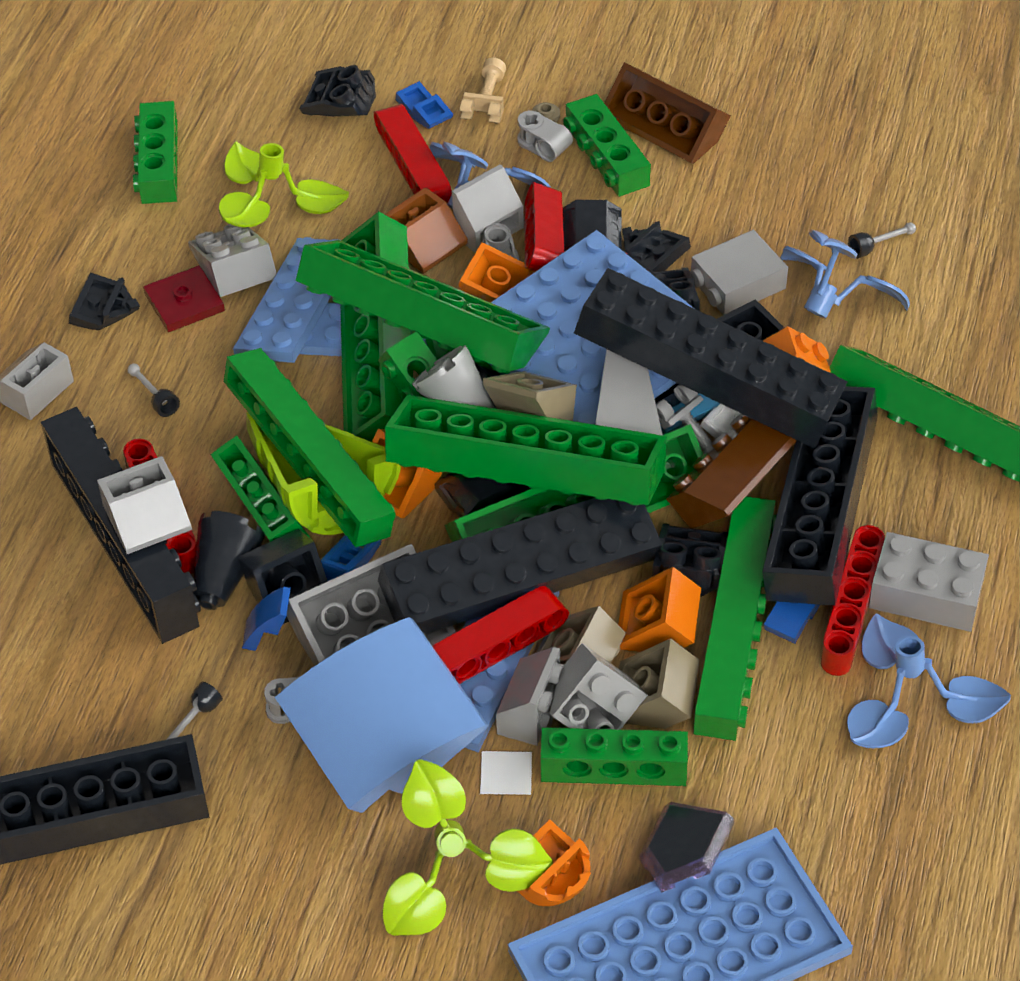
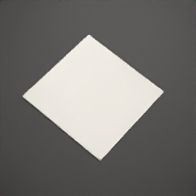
(506, 772)

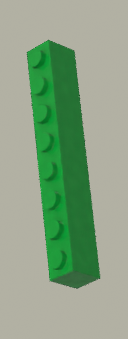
(309, 447)
(735, 622)

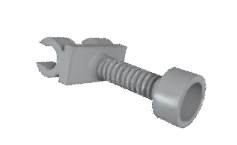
(690, 400)

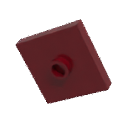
(183, 298)

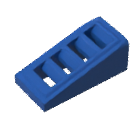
(340, 553)

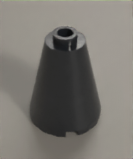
(218, 546)

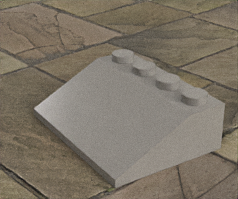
(346, 610)

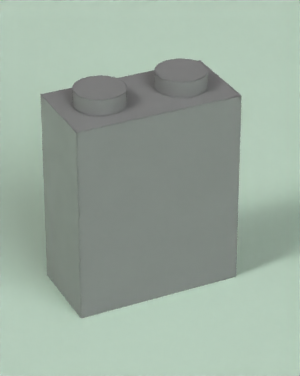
(738, 272)

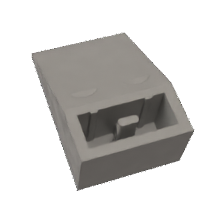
(233, 258)

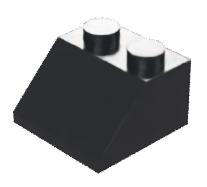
(284, 562)

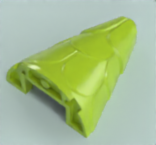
(302, 495)

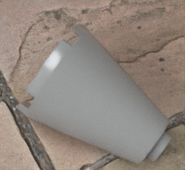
(454, 380)

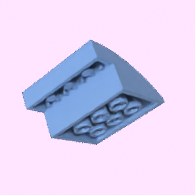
(380, 710)

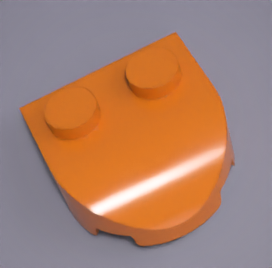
(567, 873)

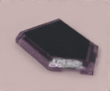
(684, 843)

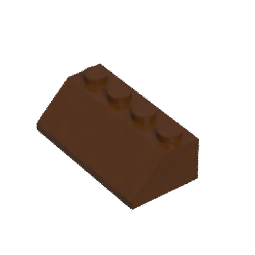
(665, 114)
(728, 471)

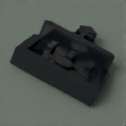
(654, 248)
(102, 303)

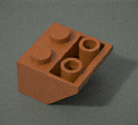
(431, 229)

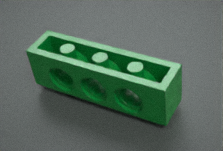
(607, 145)
(156, 152)
(404, 355)
(255, 489)
(614, 756)

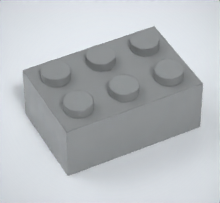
(928, 581)

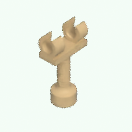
(493, 72)

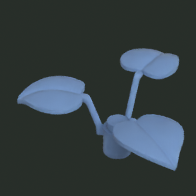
(470, 160)
(823, 294)
(886, 644)

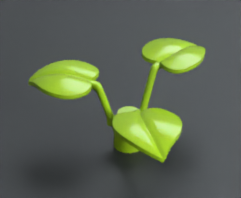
(247, 165)
(431, 798)

